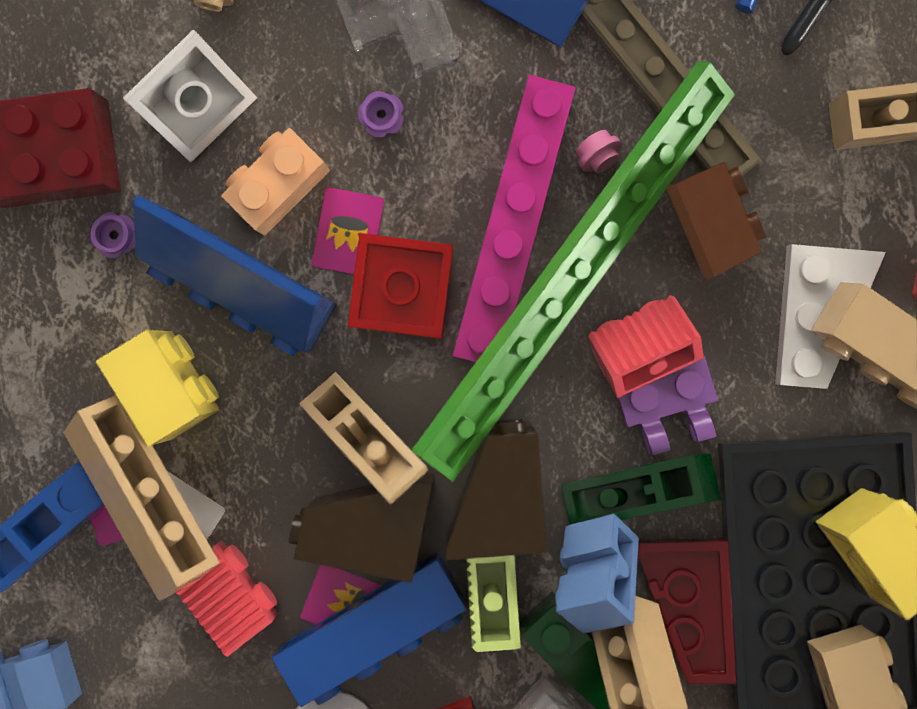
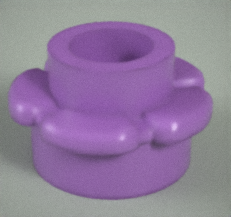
(381, 101)
(102, 230)

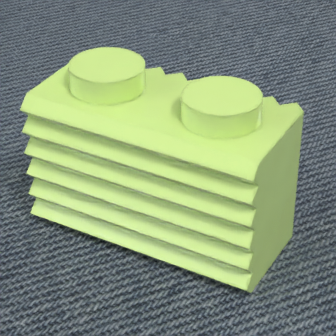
(493, 603)

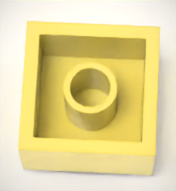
(159, 385)
(879, 547)

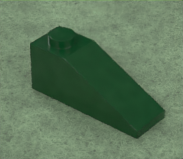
(643, 489)
(565, 650)

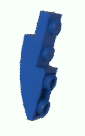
(46, 523)

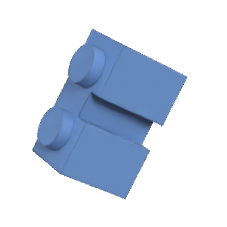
(600, 574)
(39, 677)

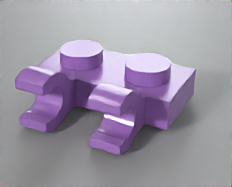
(680, 391)

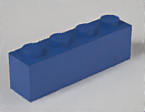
(369, 631)

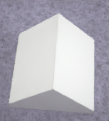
(190, 96)

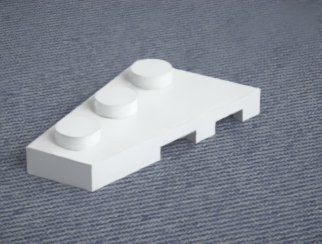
(808, 285)

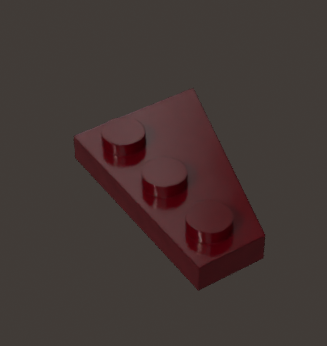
(695, 602)

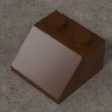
(716, 218)

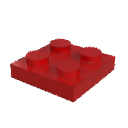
(400, 285)

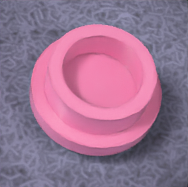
(599, 152)

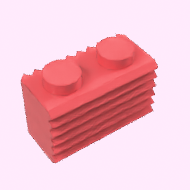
(645, 345)
(229, 601)

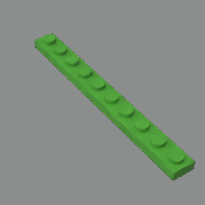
(574, 272)

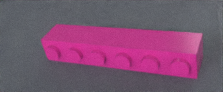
(515, 214)

